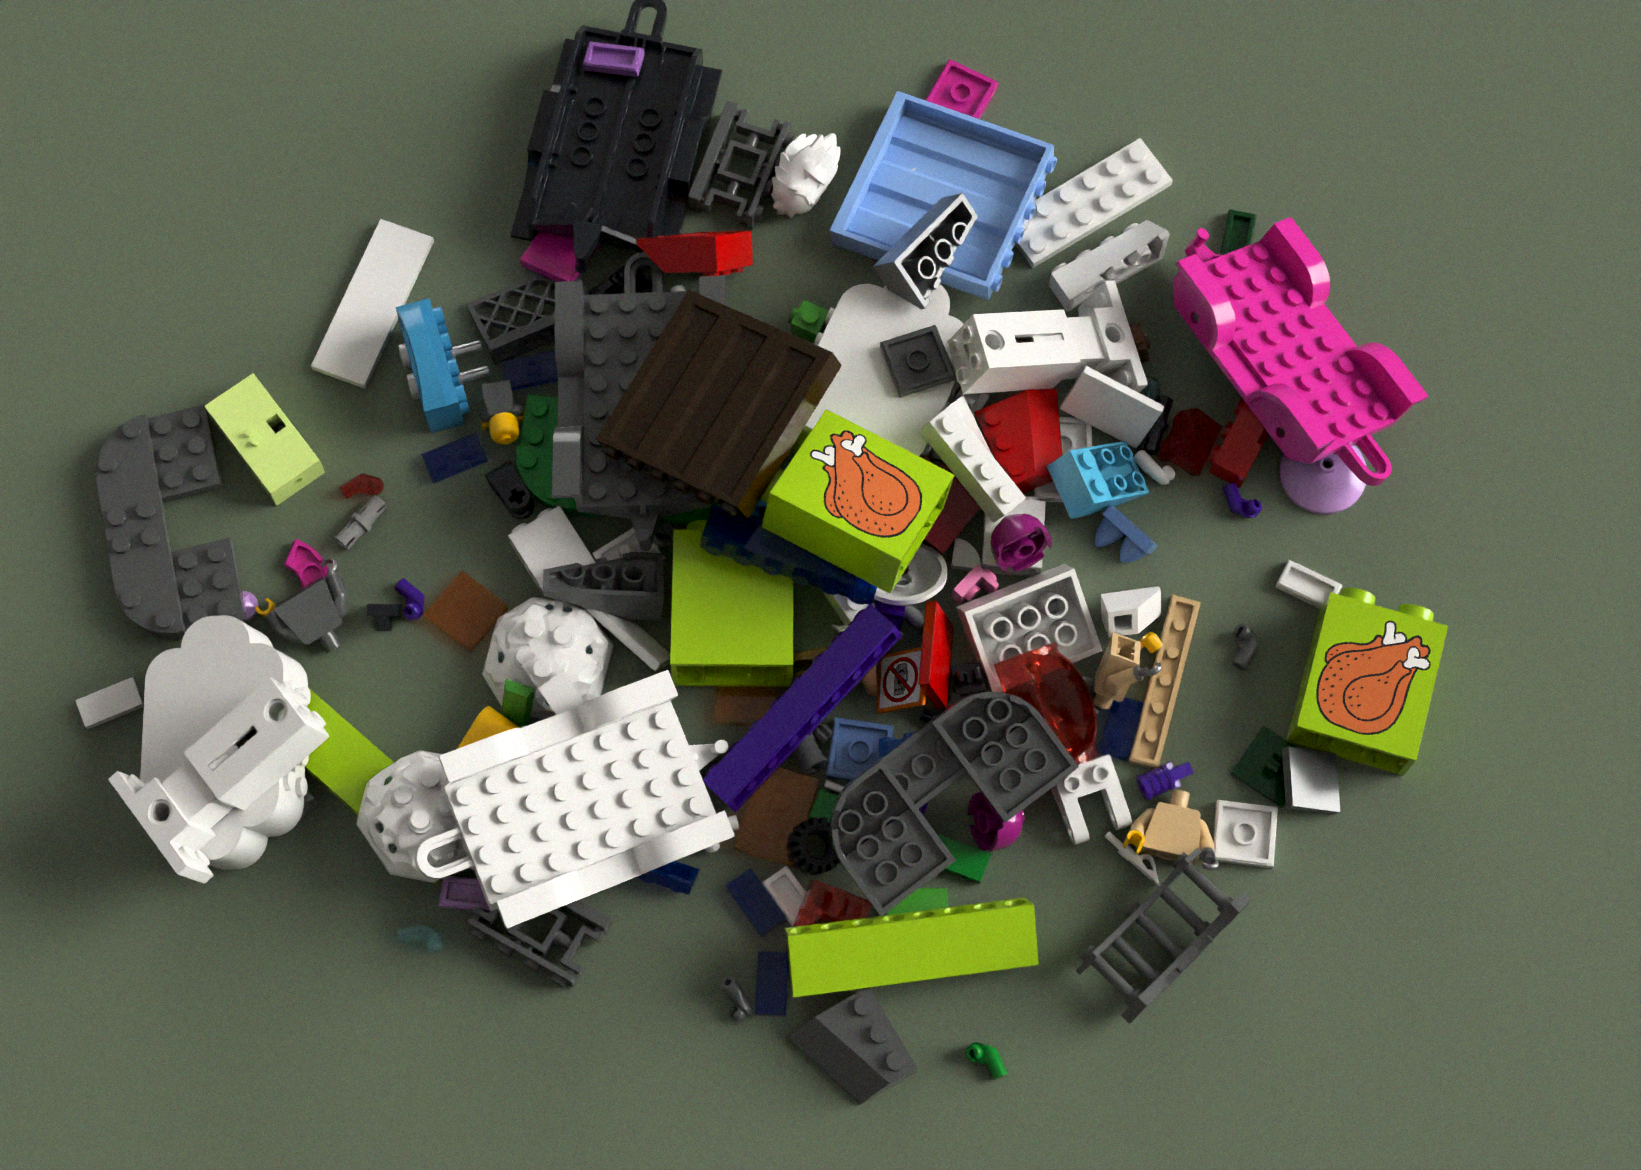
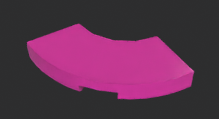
(305, 563)

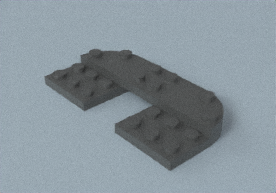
(135, 474)
(877, 814)

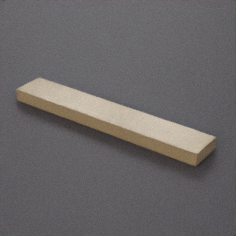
(1164, 686)

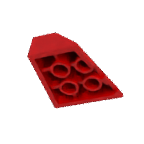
(1024, 435)

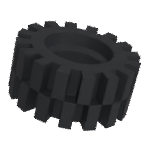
(798, 847)

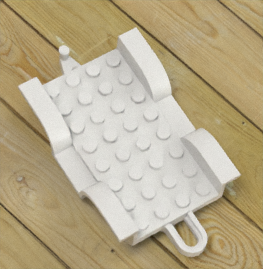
(578, 801)

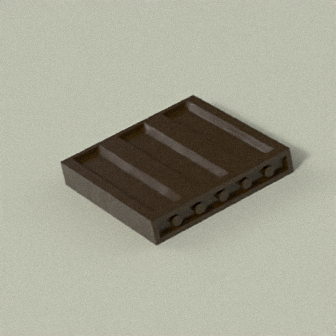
(718, 404)

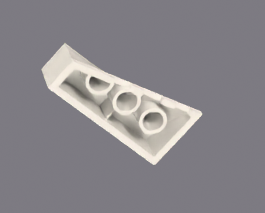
(1111, 261)
(966, 453)

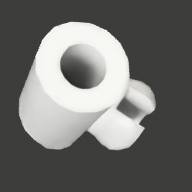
(1151, 468)

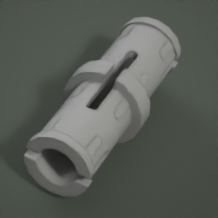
(361, 522)

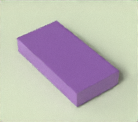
(613, 59)

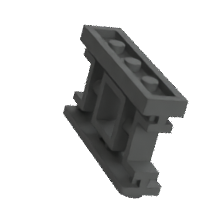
(719, 158)
(525, 946)

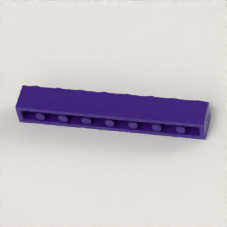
(802, 707)

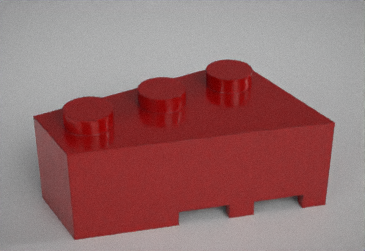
(1240, 447)

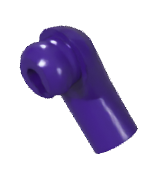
(414, 599)

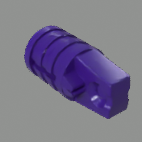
(1162, 779)

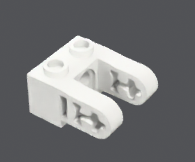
(1088, 778)

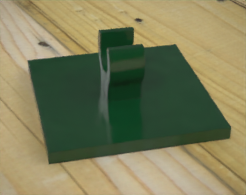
(1263, 765)

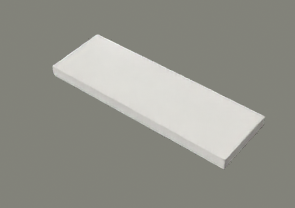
(368, 307)

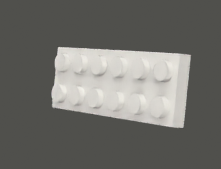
(1092, 201)

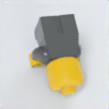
(501, 412)

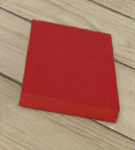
(936, 655)

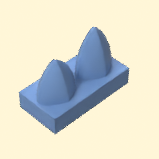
(1114, 527)

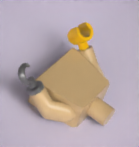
(1121, 667)
(1172, 830)

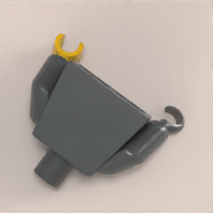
(311, 611)

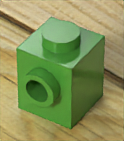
(808, 321)

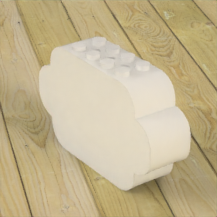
(863, 385)
(195, 689)

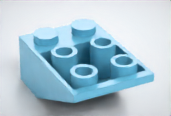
(1097, 478)

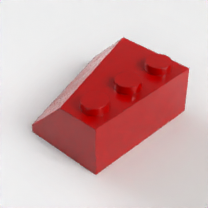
(702, 252)

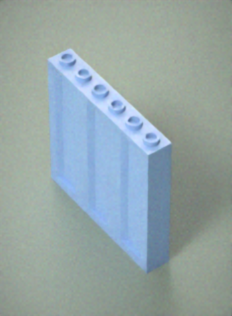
(952, 155)

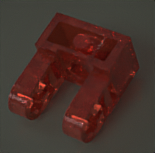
(829, 904)

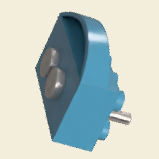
(434, 365)

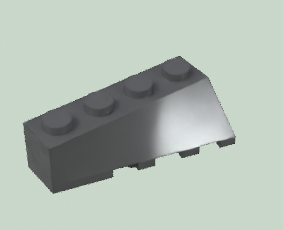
(922, 254)

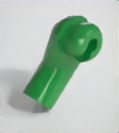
(988, 1056)

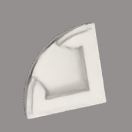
(964, 556)

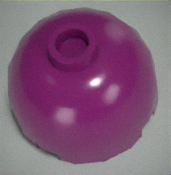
(1019, 541)
(989, 830)

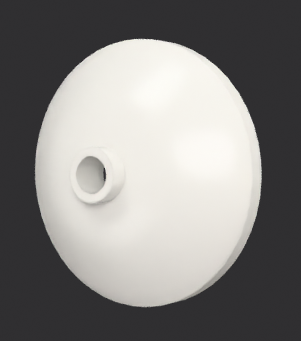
(923, 581)

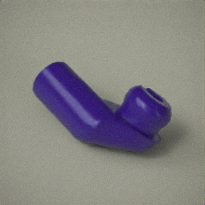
(1238, 505)

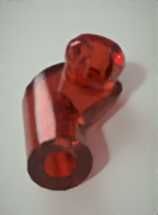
(362, 483)

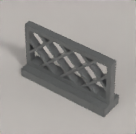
(517, 339)

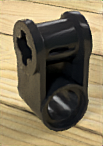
(510, 487)

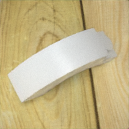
(552, 682)

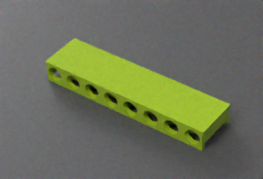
(345, 758)
(911, 946)

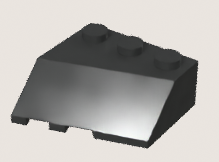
(856, 1046)

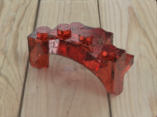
(1056, 694)

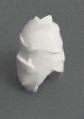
(804, 173)

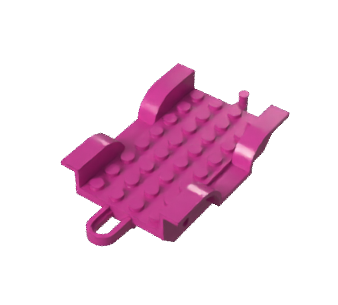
(1289, 353)

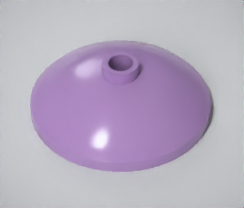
(1320, 488)

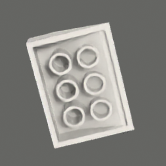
(1028, 617)

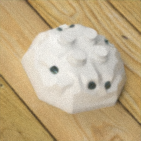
(569, 635)
(403, 810)

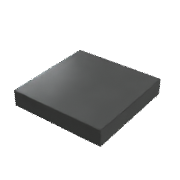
(917, 361)
(1311, 780)

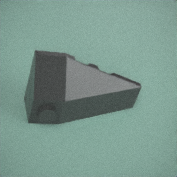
(621, 587)

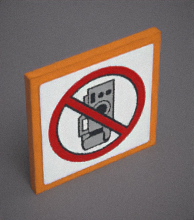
(899, 681)

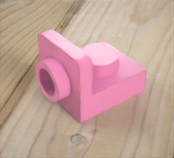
(969, 586)

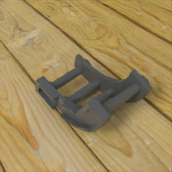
(1181, 957)

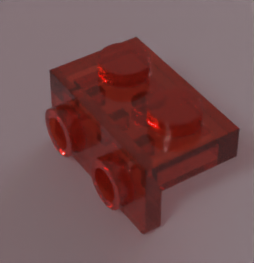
(1190, 440)

